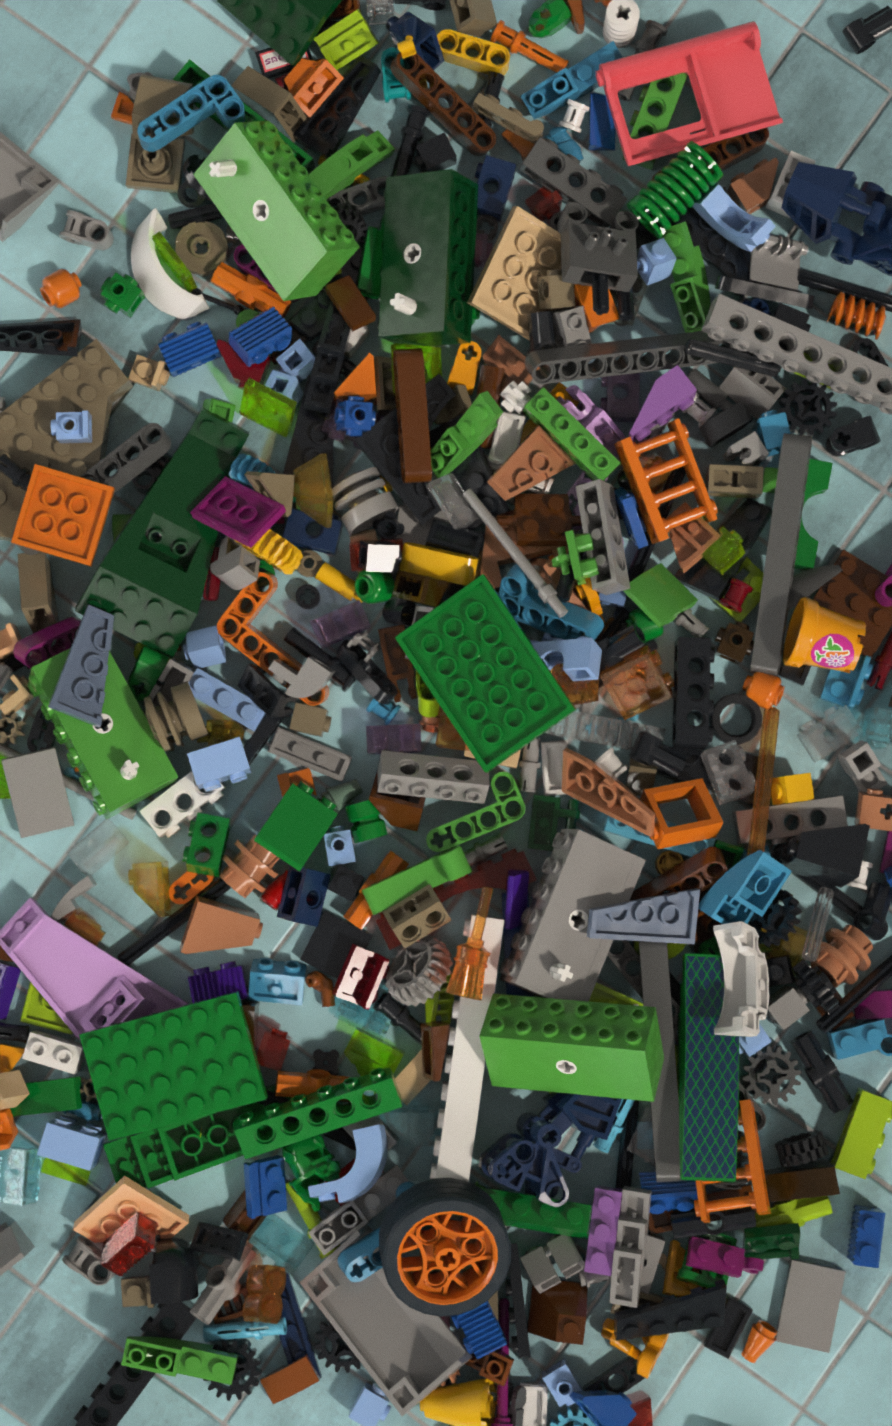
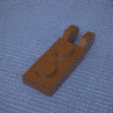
(395, 662)

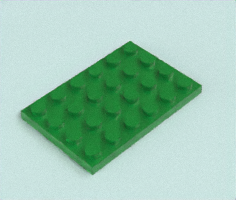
(485, 673)
(173, 1066)

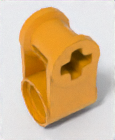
(465, 371)

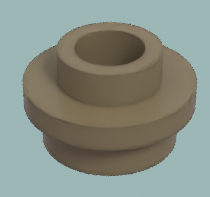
(310, 572)

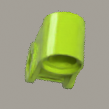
(427, 703)

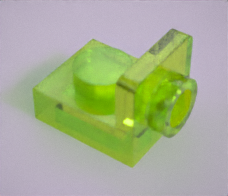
(725, 550)

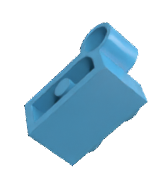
(858, 1038)

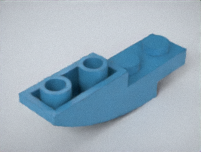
(569, 83)

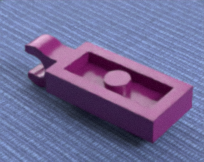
(720, 1258)

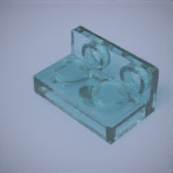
(19, 1175)
(281, 1243)

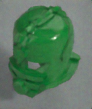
(310, 1166)

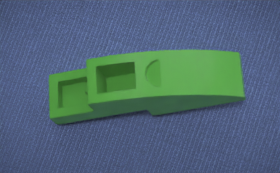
(351, 161)
(690, 278)
(466, 435)
(179, 1356)

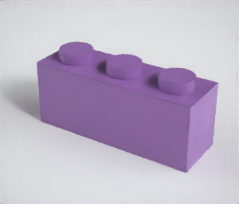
(603, 1230)

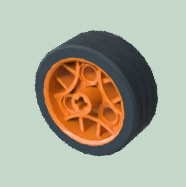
(444, 1247)

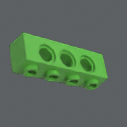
(664, 101)
(571, 436)

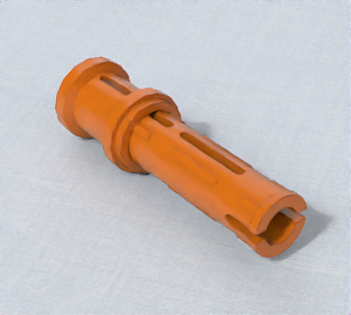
(515, 45)

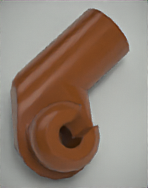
(323, 985)

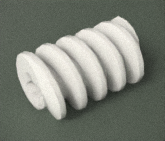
(621, 22)

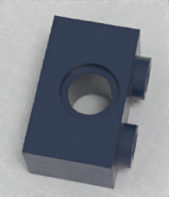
(502, 175)
(325, 542)
(303, 896)

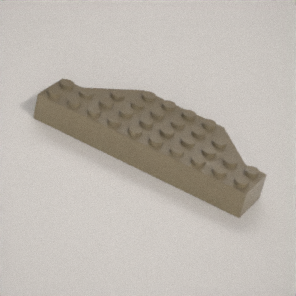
(78, 385)

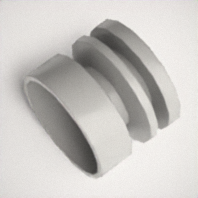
(360, 495)

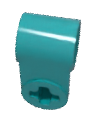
(391, 85)

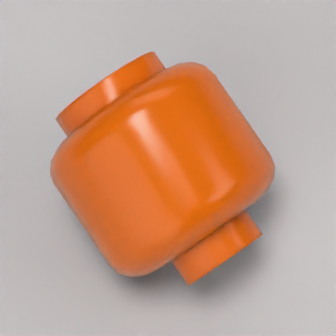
(60, 288)
(764, 689)

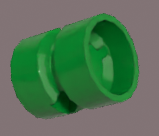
(366, 821)

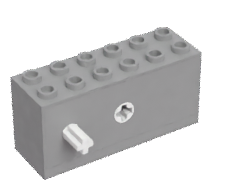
(552, 948)

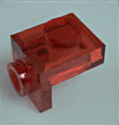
(544, 203)

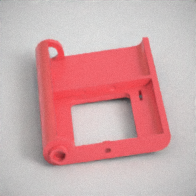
(725, 80)

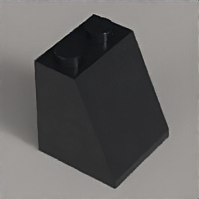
(827, 854)

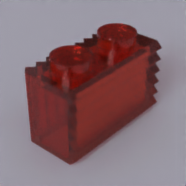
(129, 1244)

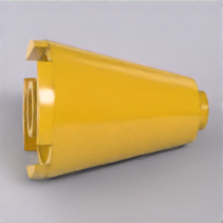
(462, 1403)

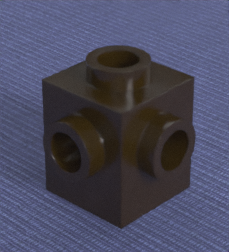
(727, 649)

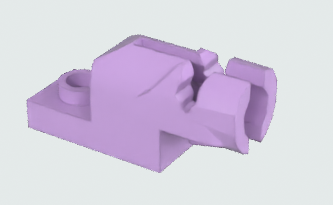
(593, 419)

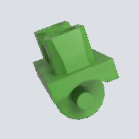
(581, 568)

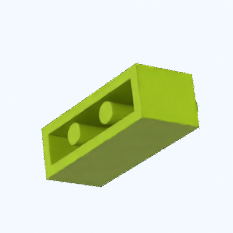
(862, 1134)

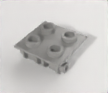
(777, 262)

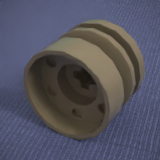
(175, 716)

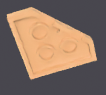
(121, 1204)

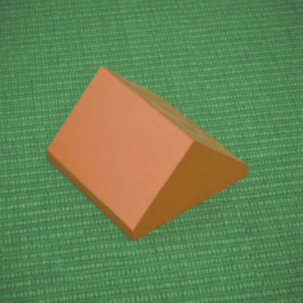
(360, 382)

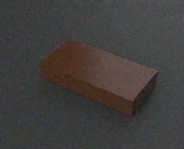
(350, 303)

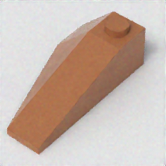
(604, 792)

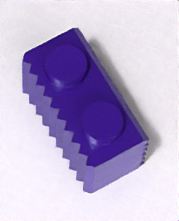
(210, 984)

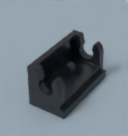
(264, 692)

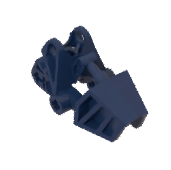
(815, 204)
(537, 1158)

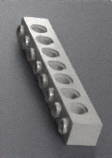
(798, 342)

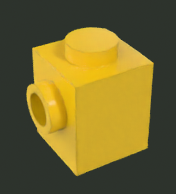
(792, 789)

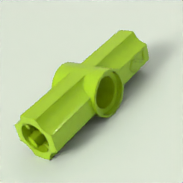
(795, 1211)

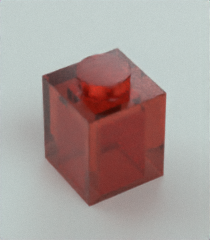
(274, 1049)

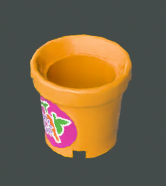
(822, 638)

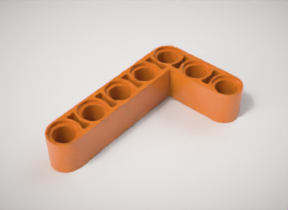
(246, 629)

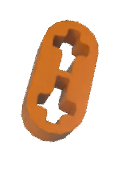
(196, 888)

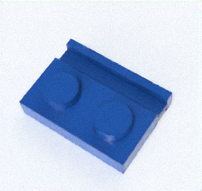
(633, 523)
(265, 1186)

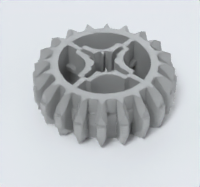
(419, 971)

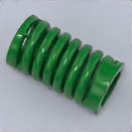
(681, 196)

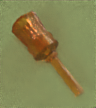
(471, 956)

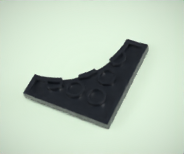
(723, 254)
(383, 451)

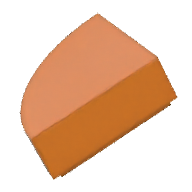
(123, 109)

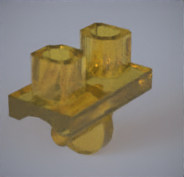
(221, 731)

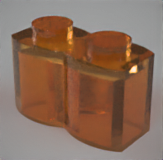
(264, 1294)

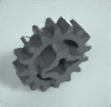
(772, 1086)

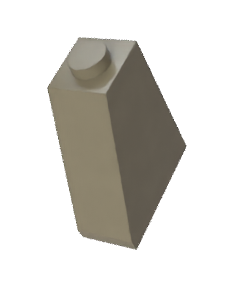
(269, 101)
(37, 591)

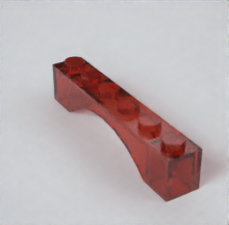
(488, 875)

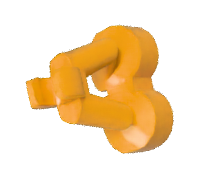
(645, 1359)

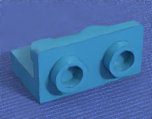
(844, 687)
(277, 981)

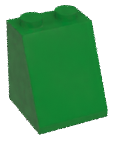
(297, 824)

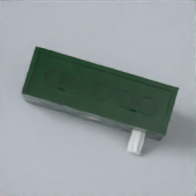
(428, 258)

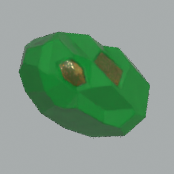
(549, 19)

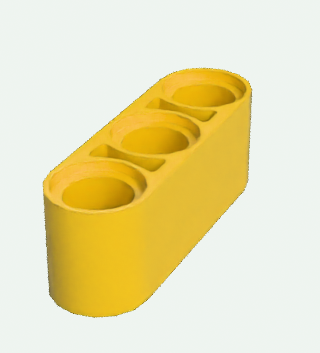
(480, 63)
(438, 563)

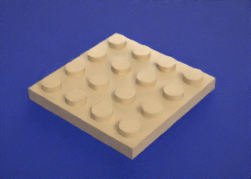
(509, 279)

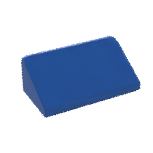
(600, 124)

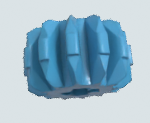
(247, 463)

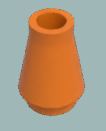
(759, 1340)

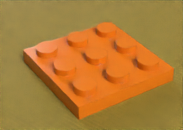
(63, 515)

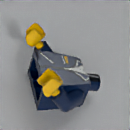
(415, 36)

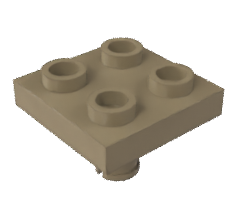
(157, 169)

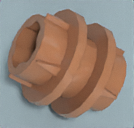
(249, 867)
(844, 954)

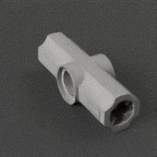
(221, 1285)

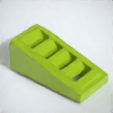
(446, 1004)

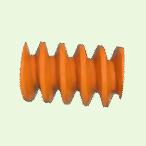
(857, 314)

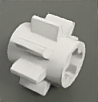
(515, 396)

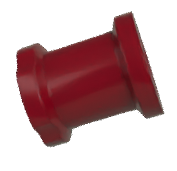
(736, 595)

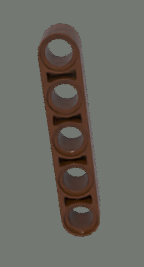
(446, 116)
(745, 146)
(412, 415)
(676, 878)

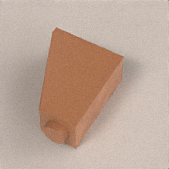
(219, 927)

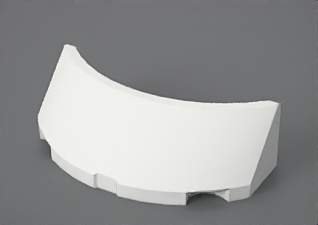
(152, 278)
(744, 980)

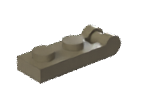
(508, 118)

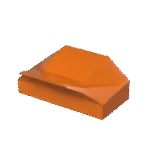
(312, 83)

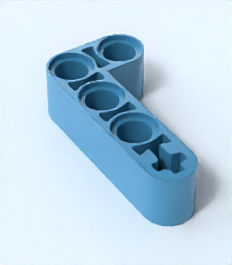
(189, 118)
(528, 608)
(365, 1247)

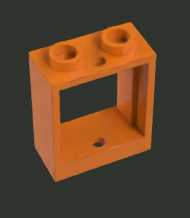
(695, 791)

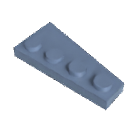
(84, 673)
(650, 919)

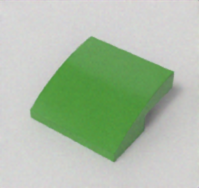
(660, 595)

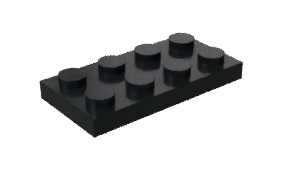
(473, 475)

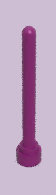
(502, 1391)

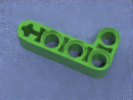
(473, 819)
(434, 871)

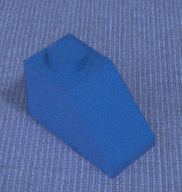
(605, 1407)

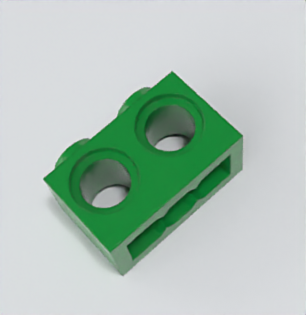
(213, 845)

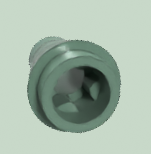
(343, 793)

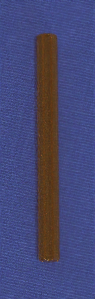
(763, 780)

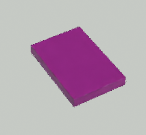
(238, 511)

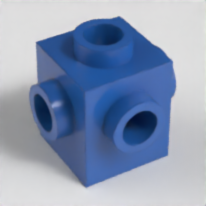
(346, 417)

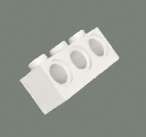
(169, 802)

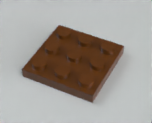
(854, 596)

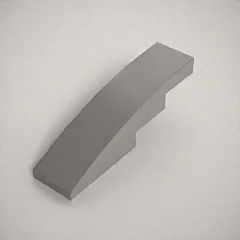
(630, 1246)

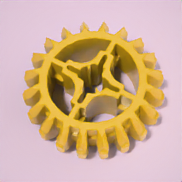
(276, 552)

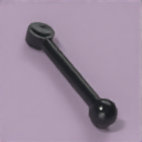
(237, 309)

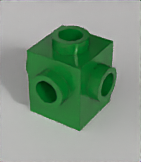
(122, 294)

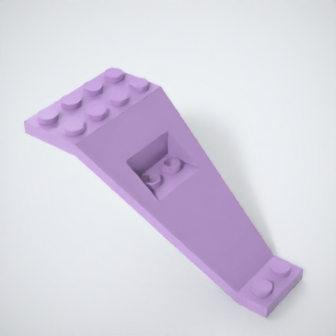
(78, 976)

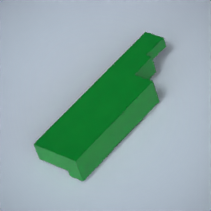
(371, 262)
(50, 1097)

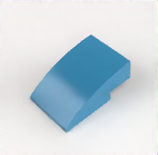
(745, 889)

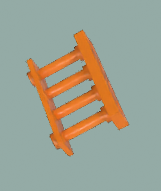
(648, 501)
(753, 1172)

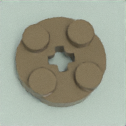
(201, 232)

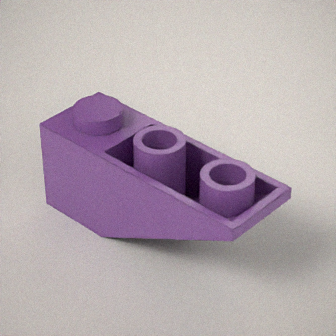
(667, 395)

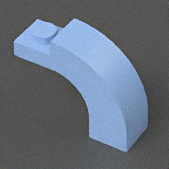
(731, 220)
(368, 1166)

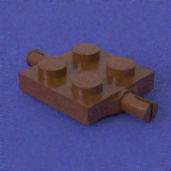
(540, 519)

